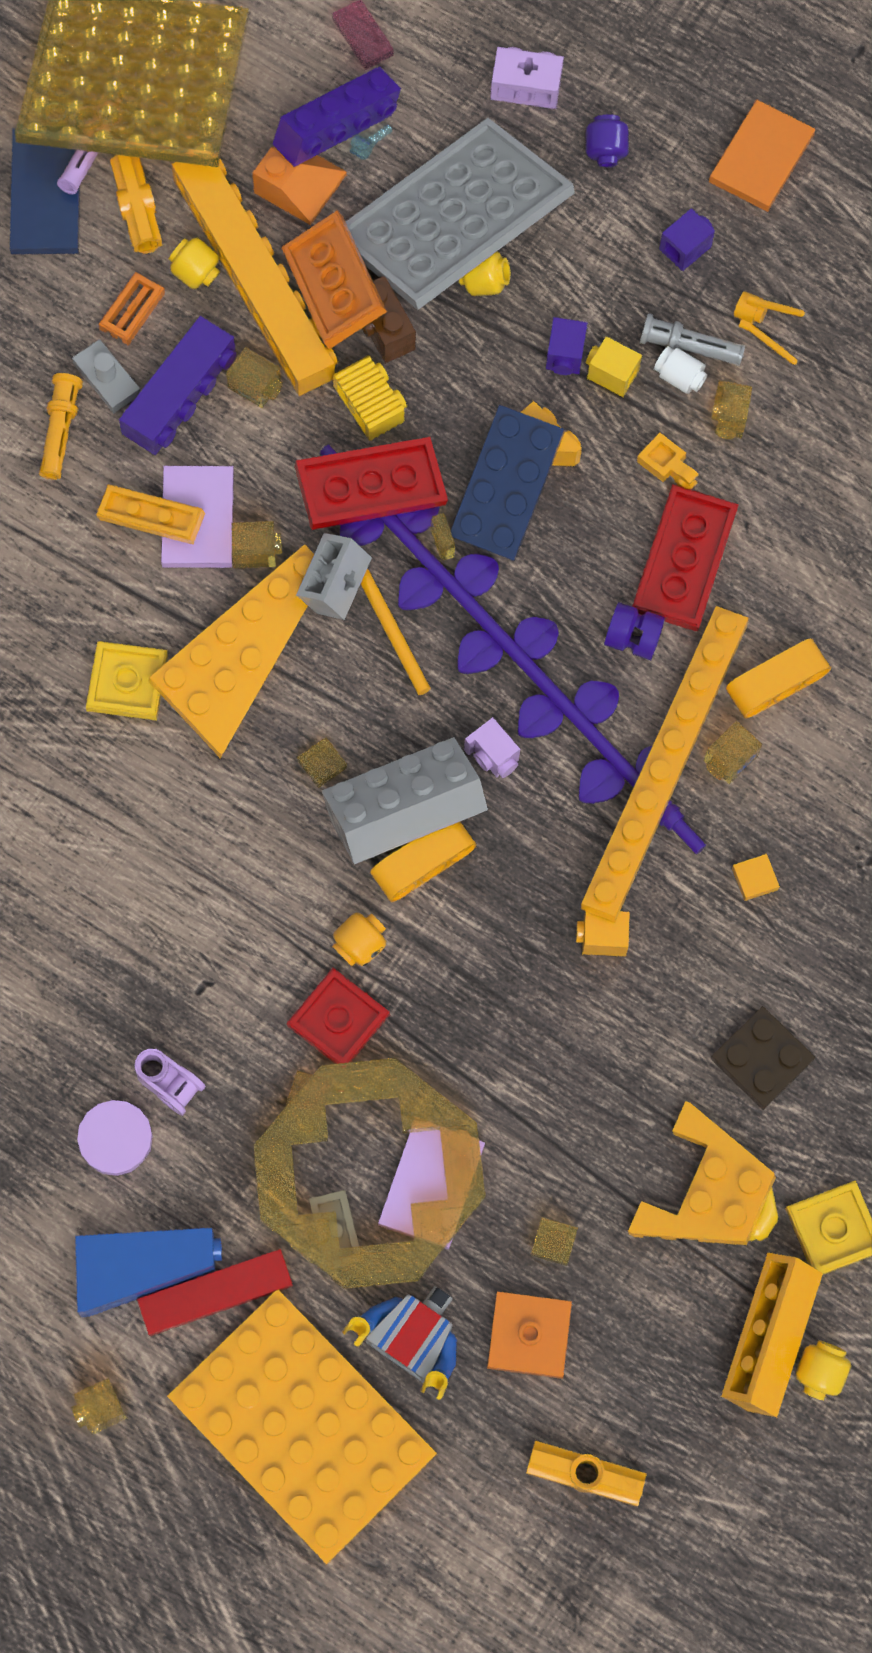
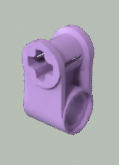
(169, 1081)

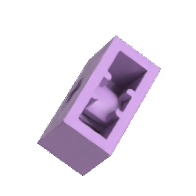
(526, 77)

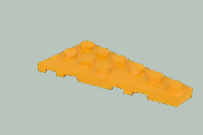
(228, 662)

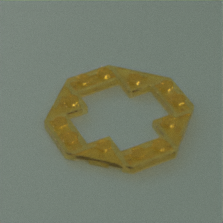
(432, 1221)

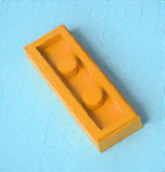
(150, 514)

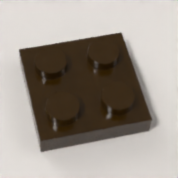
(763, 1058)

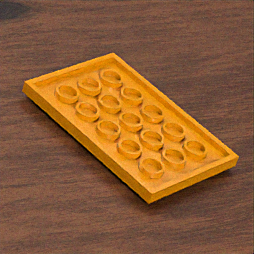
(302, 1426)

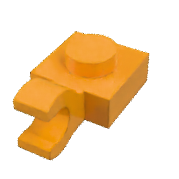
(666, 459)

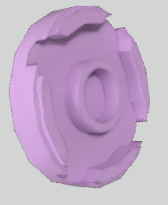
(114, 1137)

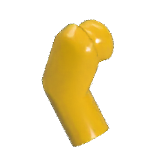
(766, 1220)

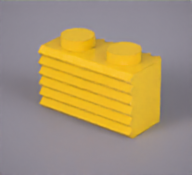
(369, 397)

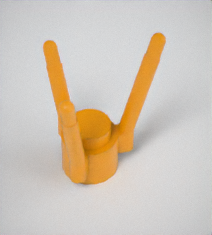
(753, 309)

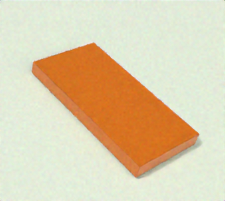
(333, 279)

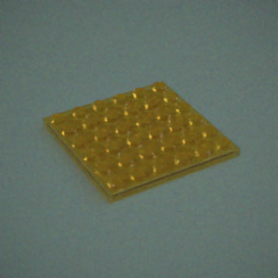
(134, 78)

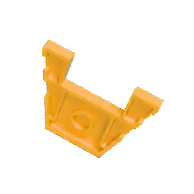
(723, 1194)

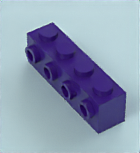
(336, 116)
(178, 386)

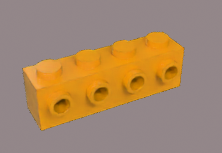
(772, 1334)

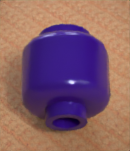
(607, 140)

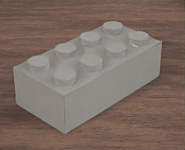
(404, 800)

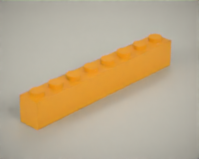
(256, 275)

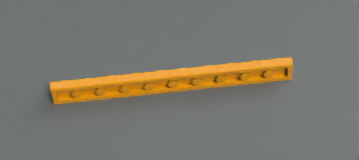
(664, 764)

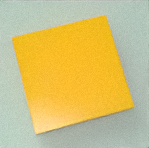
(121, 680)
(833, 1228)

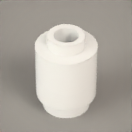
(680, 370)

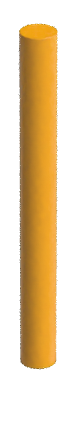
(394, 634)

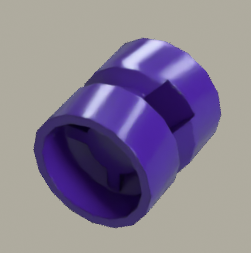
(622, 627)

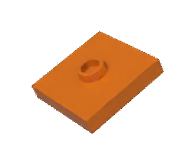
(529, 1335)

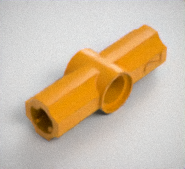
(136, 203)
(611, 1479)

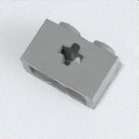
(334, 576)

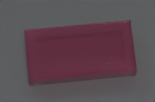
(363, 34)

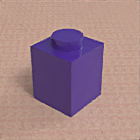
(687, 239)
(566, 346)

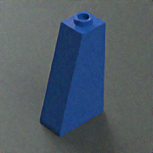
(137, 1264)

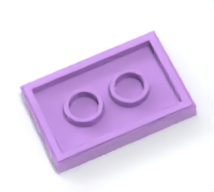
(213, 492)
(417, 1180)

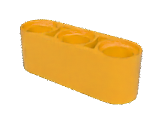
(778, 678)
(422, 860)

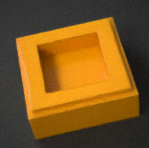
(755, 877)

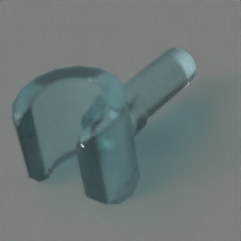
(363, 147)

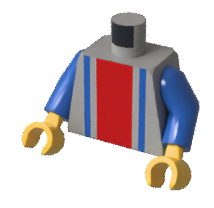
(412, 1336)

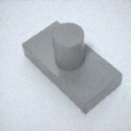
(106, 376)

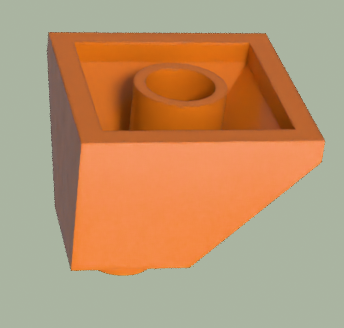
(297, 189)

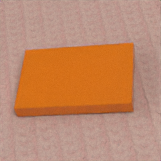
(762, 155)

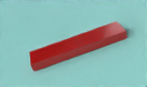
(214, 1292)

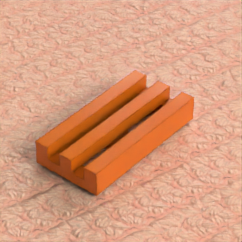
(118, 330)

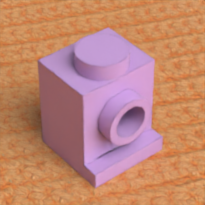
(493, 749)

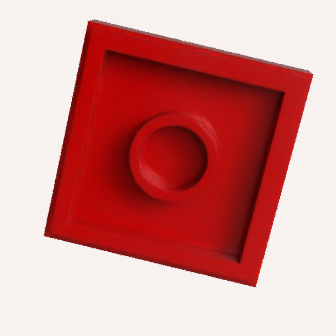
(338, 1018)

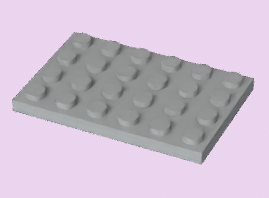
(455, 212)

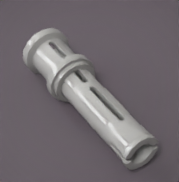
(676, 336)

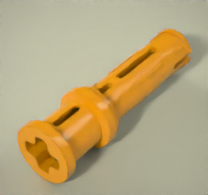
(61, 412)

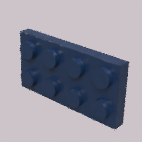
(507, 482)

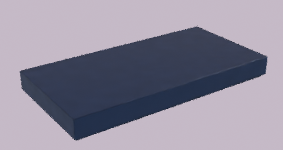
(41, 213)

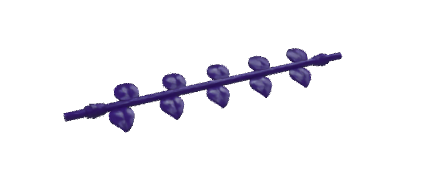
(532, 641)

